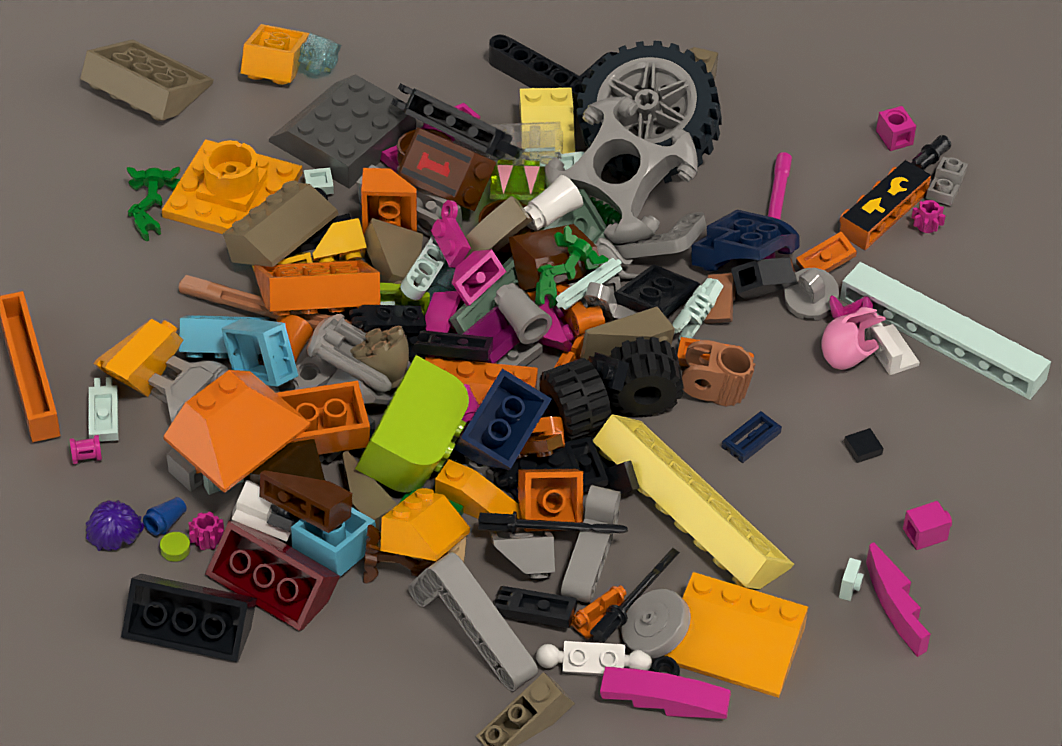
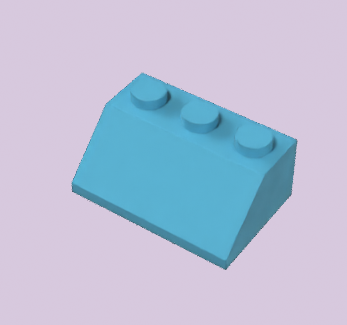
(205, 335)

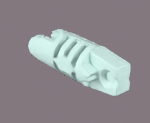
(697, 308)

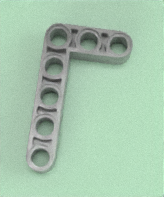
(477, 617)

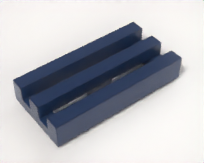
(756, 439)

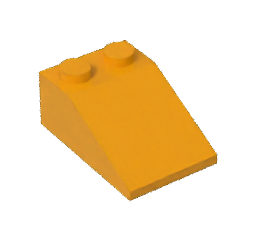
(273, 54)

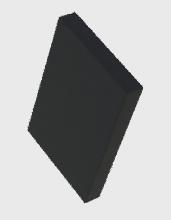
(656, 289)

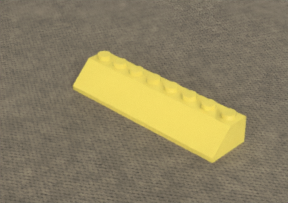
(692, 503)

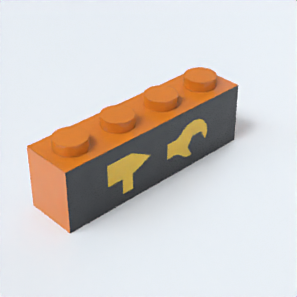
(884, 204)

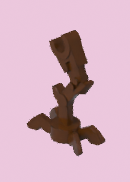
(374, 555)

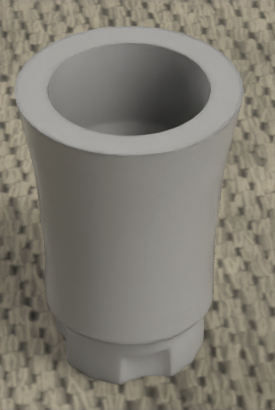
(522, 313)

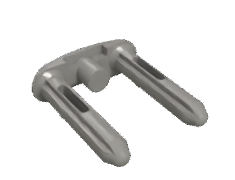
(326, 344)

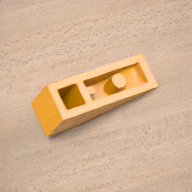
(473, 491)

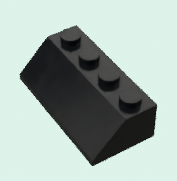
(188, 617)

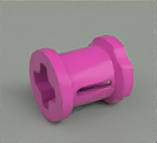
(85, 449)

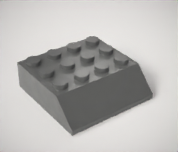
(345, 129)

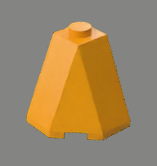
(141, 355)

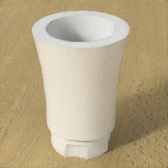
(553, 203)

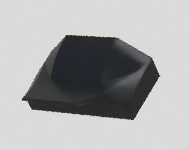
(587, 459)

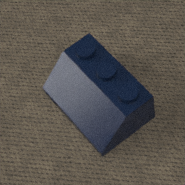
(502, 422)

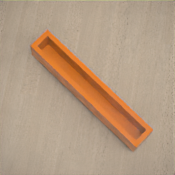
(28, 367)

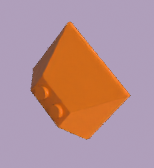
(233, 427)

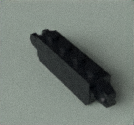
(457, 123)

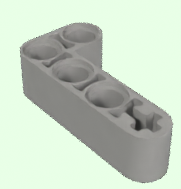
(591, 546)

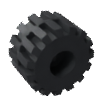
(651, 378)
(576, 397)

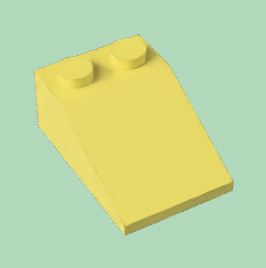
(549, 106)

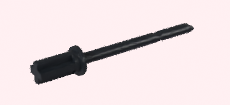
(510, 523)
(615, 614)

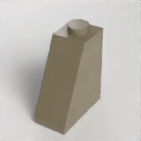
(392, 249)

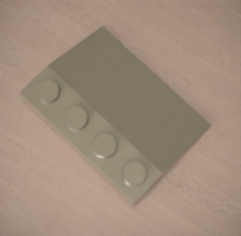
(144, 78)

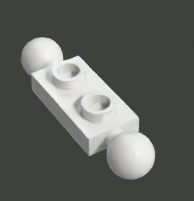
(591, 657)

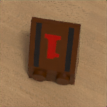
(446, 169)

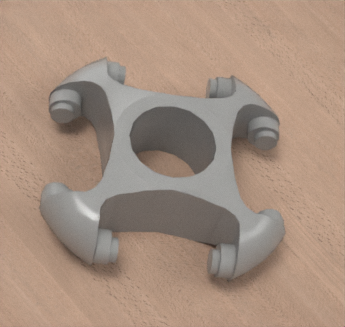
(631, 195)

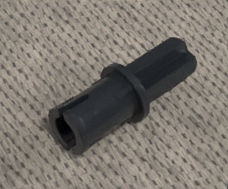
(931, 152)

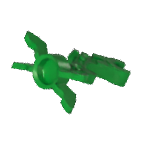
(153, 179)
(578, 250)

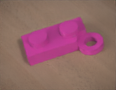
(450, 236)

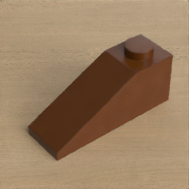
(307, 498)

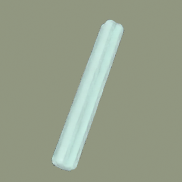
(578, 290)

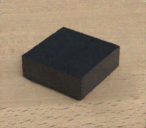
(863, 445)
(622, 477)

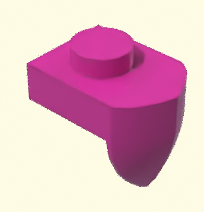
(838, 310)

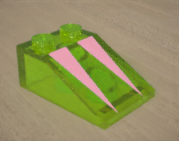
(519, 181)

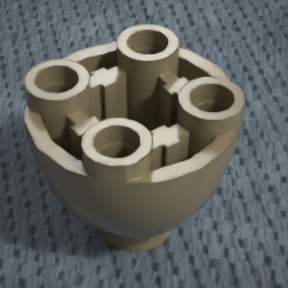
(385, 352)

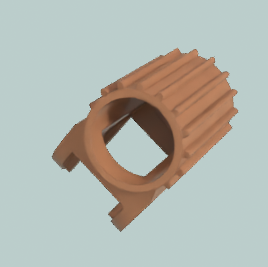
(723, 376)

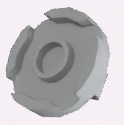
(811, 294)

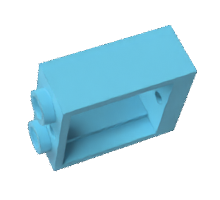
(274, 346)

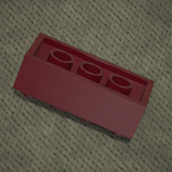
(272, 572)

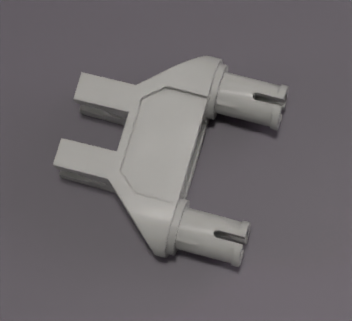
(187, 382)

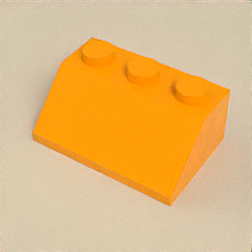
(422, 526)

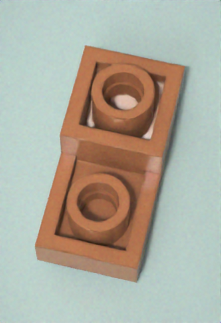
(723, 308)

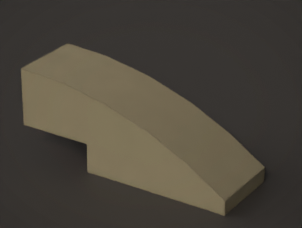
(500, 224)

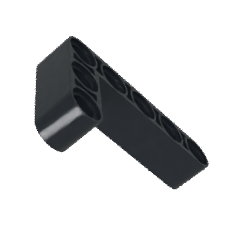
(533, 68)

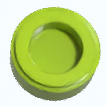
(175, 546)

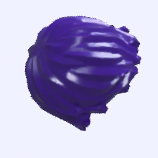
(112, 525)

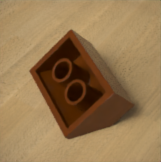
(540, 248)

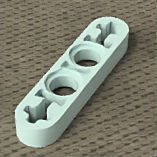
(427, 264)

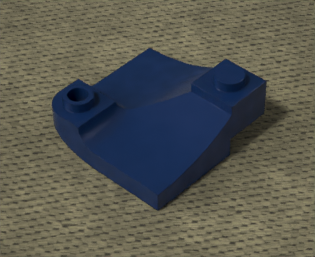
(743, 236)

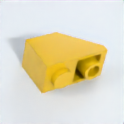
(341, 243)

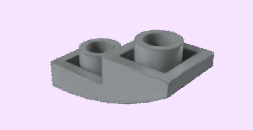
(947, 181)

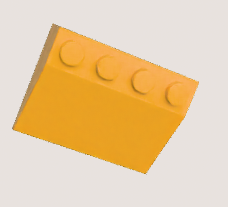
(739, 634)

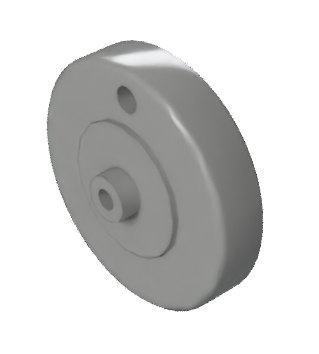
(656, 622)

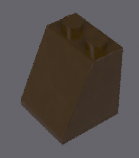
(294, 459)

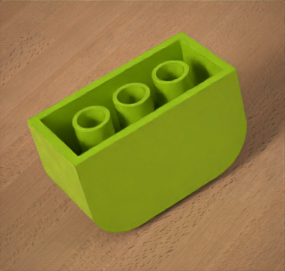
(416, 428)

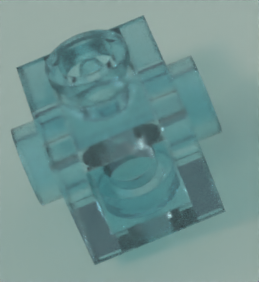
(319, 54)

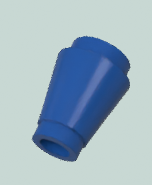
(163, 516)

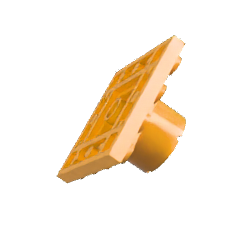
(225, 185)

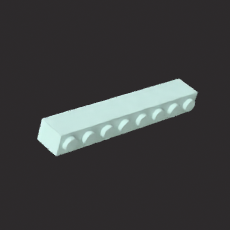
(948, 331)

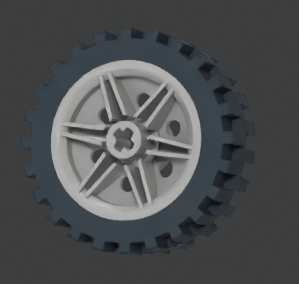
(667, 82)

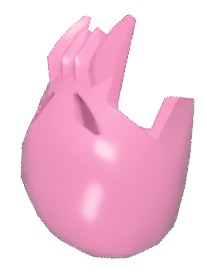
(845, 343)

